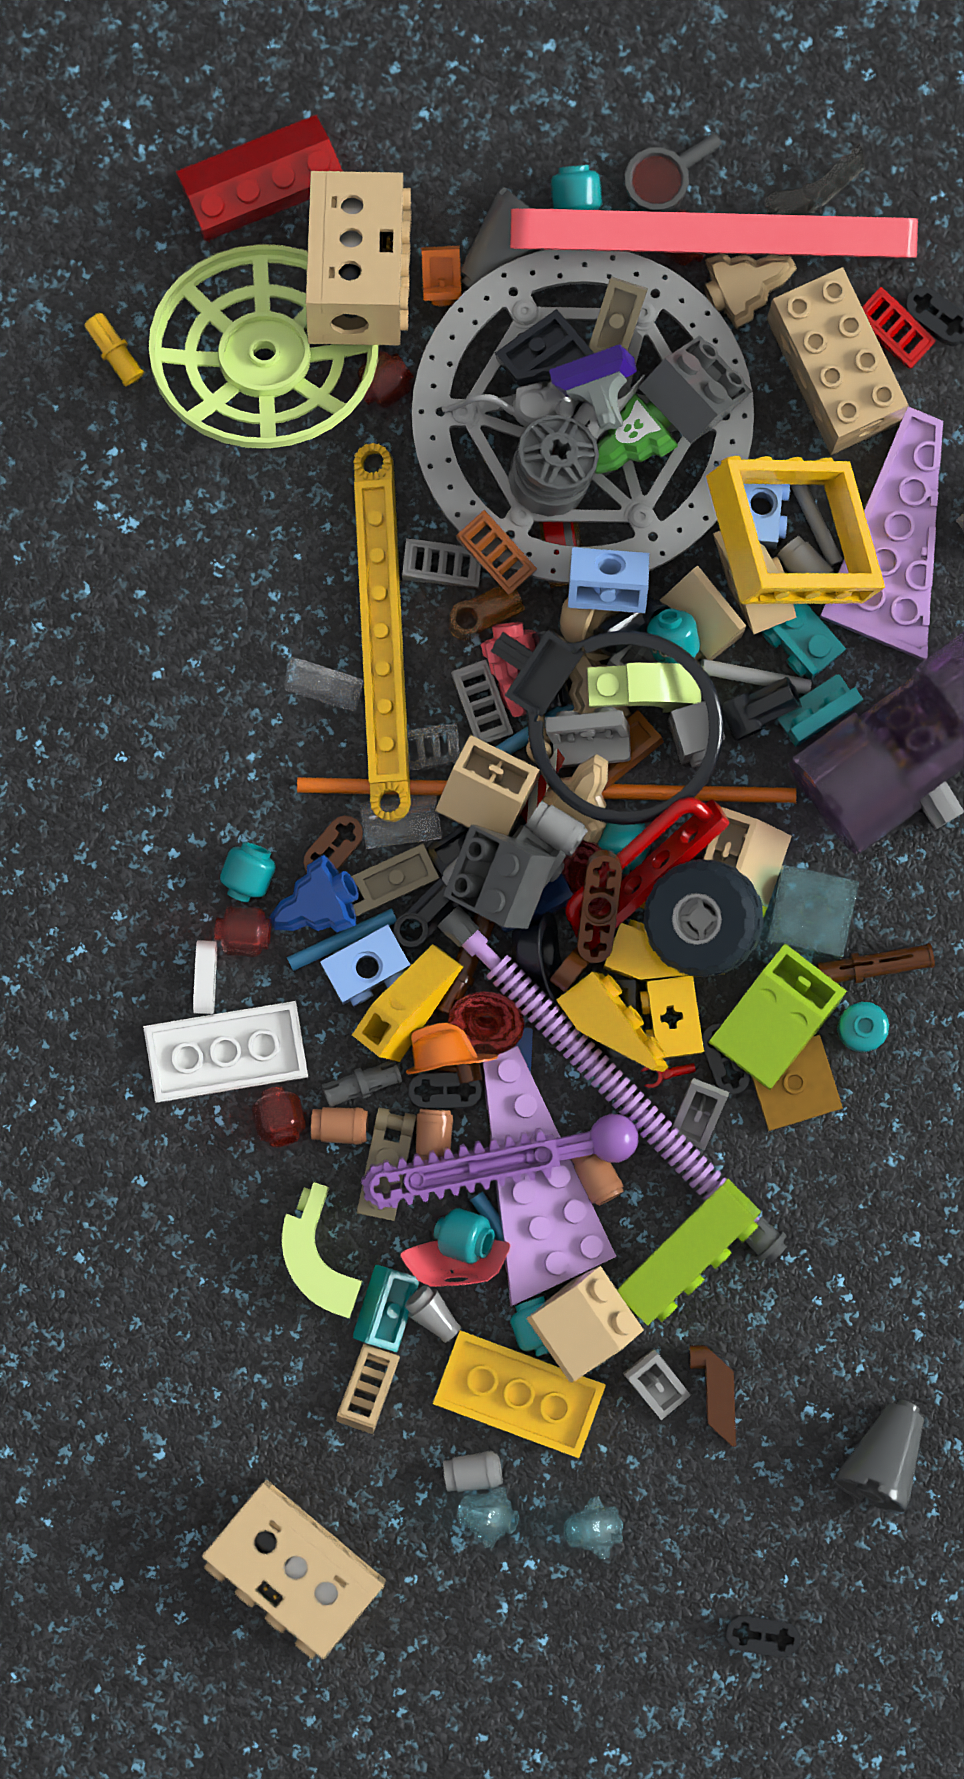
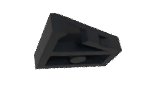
(542, 348)

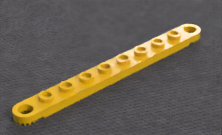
(381, 632)

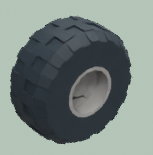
(703, 918)

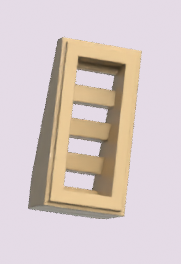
(356, 1420)

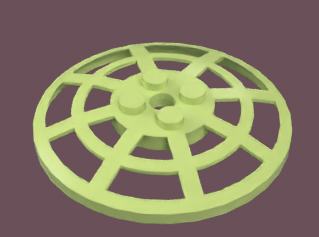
(242, 340)

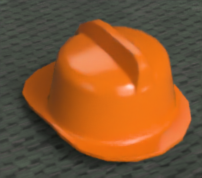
(443, 1046)

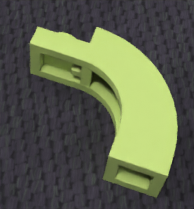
(642, 685)
(310, 1273)

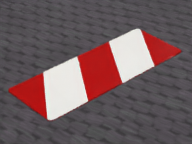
(541, 787)

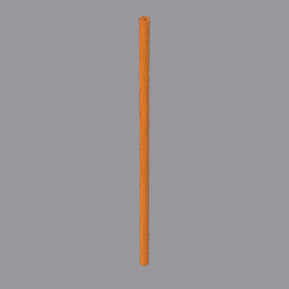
(615, 791)

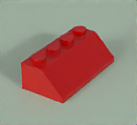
(257, 177)

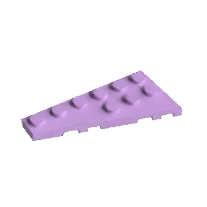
(903, 536)
(545, 1219)

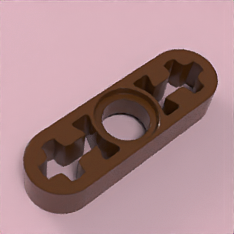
(585, 932)

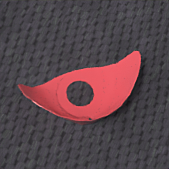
(433, 1268)

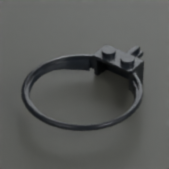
(545, 673)

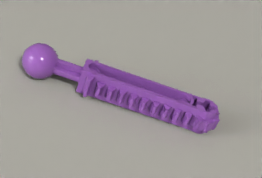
(610, 1139)

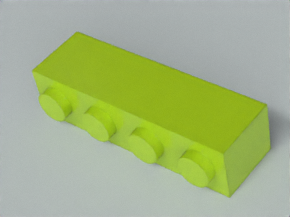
(688, 1252)

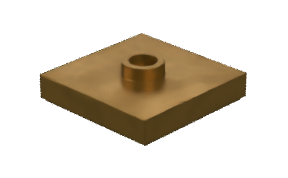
(802, 1091)

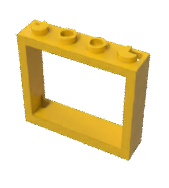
(743, 546)

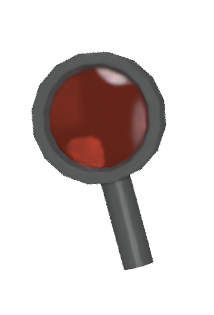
(659, 177)

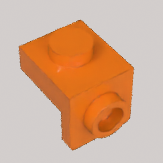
(441, 274)

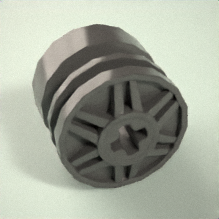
(545, 481)

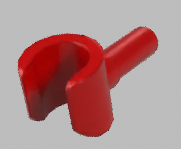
(670, 1072)

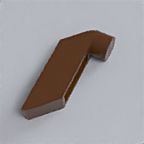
(719, 1391)

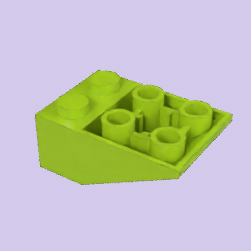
(777, 1016)

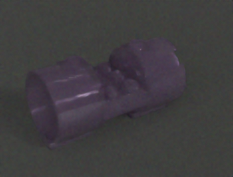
(881, 763)

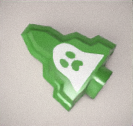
(640, 437)

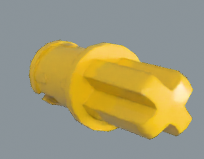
(114, 349)

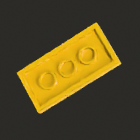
(518, 1394)

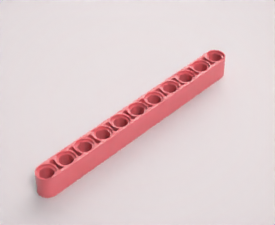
(713, 233)

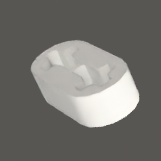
(205, 977)

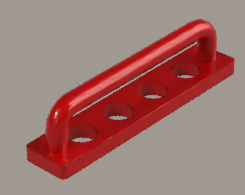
(707, 820)

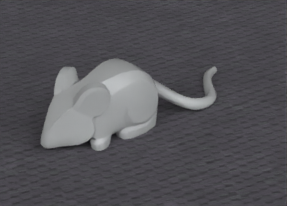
(529, 403)

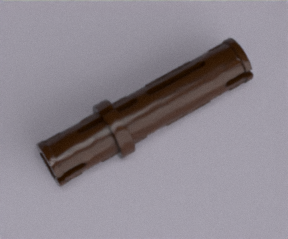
(469, 963)
(878, 964)

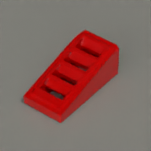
(893, 308)

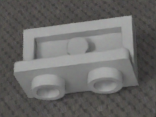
(584, 735)

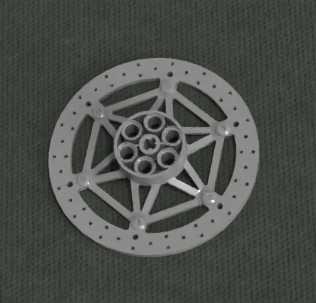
(524, 313)

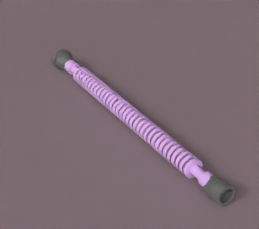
(464, 932)

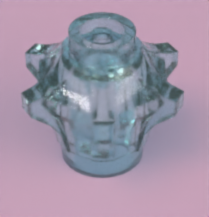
(488, 1515)
(594, 1528)

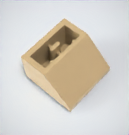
(487, 788)
(752, 849)

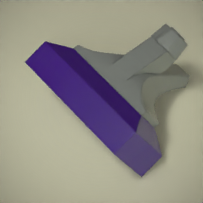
(597, 382)

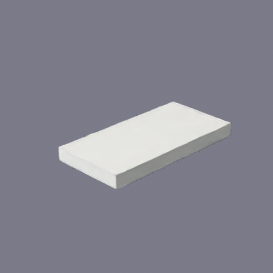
(225, 1051)

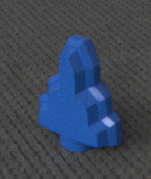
(319, 900)

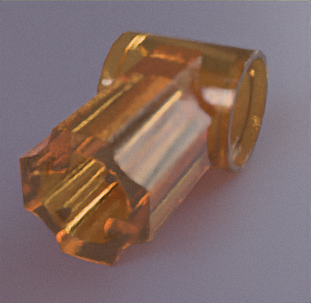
(488, 610)

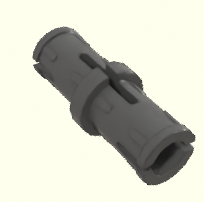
(361, 1083)

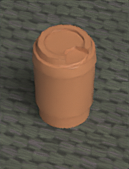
(339, 1125)
(433, 1131)
(598, 1179)

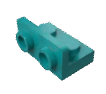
(806, 642)
(820, 709)

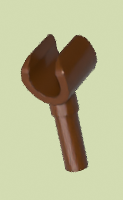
(465, 1072)

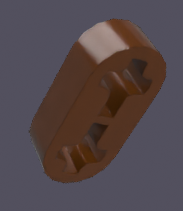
(328, 838)
(569, 971)

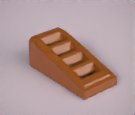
(496, 531)

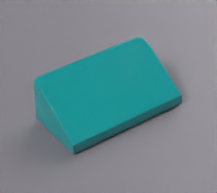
(383, 1308)

